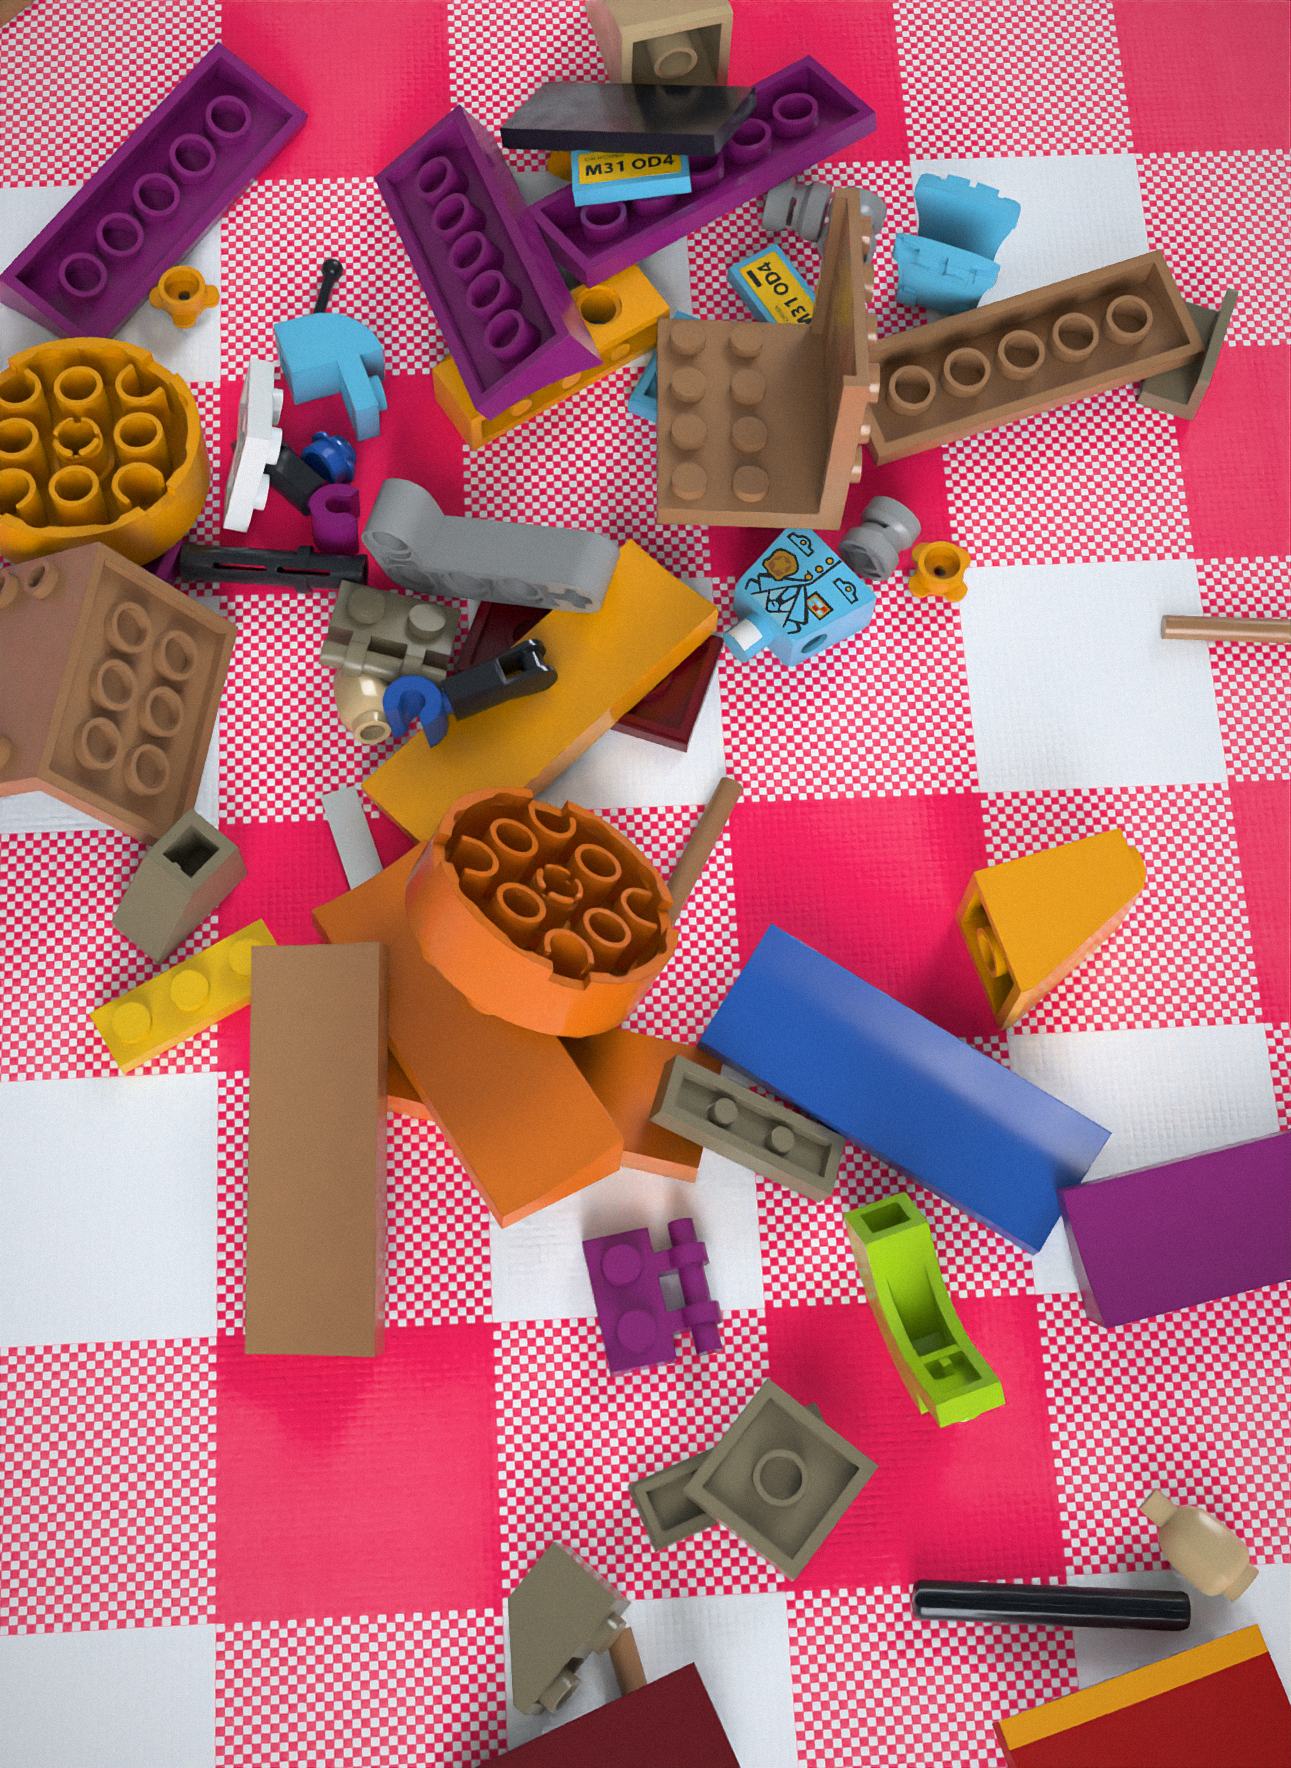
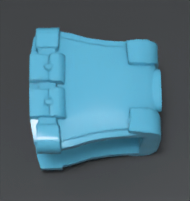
(955, 244)

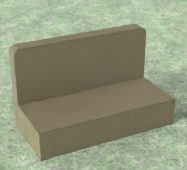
(1183, 388)

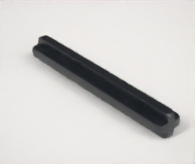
(1051, 1605)

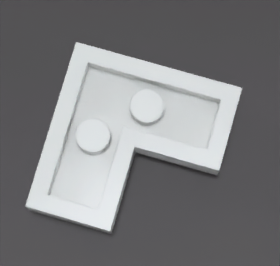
(256, 445)

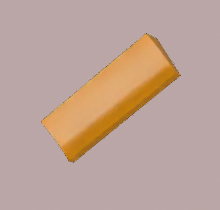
(603, 671)

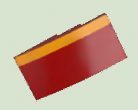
(1184, 1711)

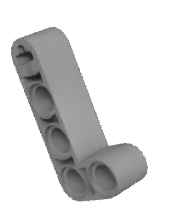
(486, 557)

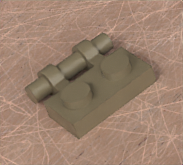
(389, 635)

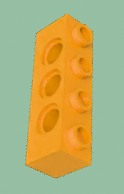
(631, 313)

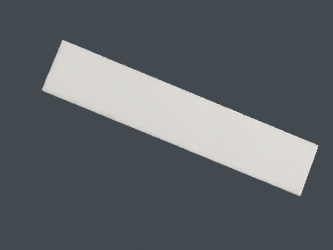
(352, 835)

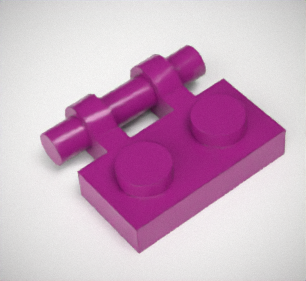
(631, 1301)

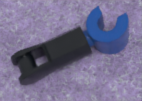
(467, 691)

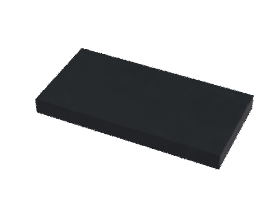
(629, 118)

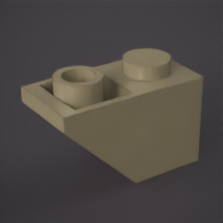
(178, 886)
(555, 1624)

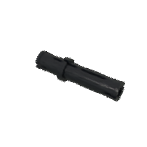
(205, 561)

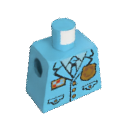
(797, 601)

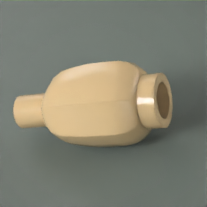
(361, 706)
(1201, 1547)

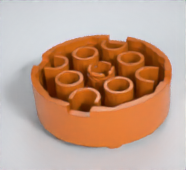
(540, 912)

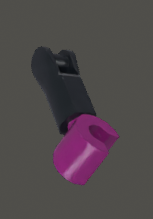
(331, 506)

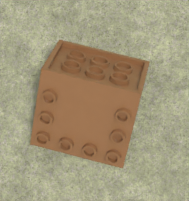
(771, 415)
(107, 688)

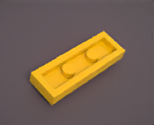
(181, 999)

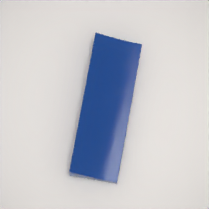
(902, 1089)

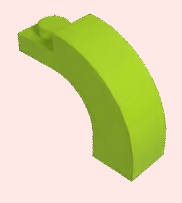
(916, 1314)

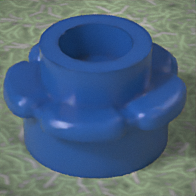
(331, 457)

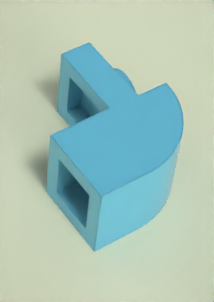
(333, 356)

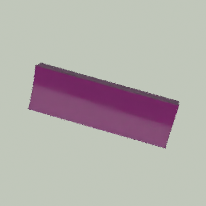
(797, 123)
(152, 200)
(484, 265)
(1181, 1230)

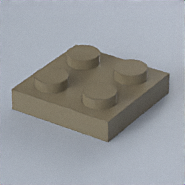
(780, 1479)

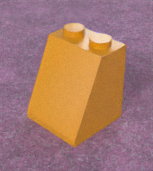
(1044, 916)

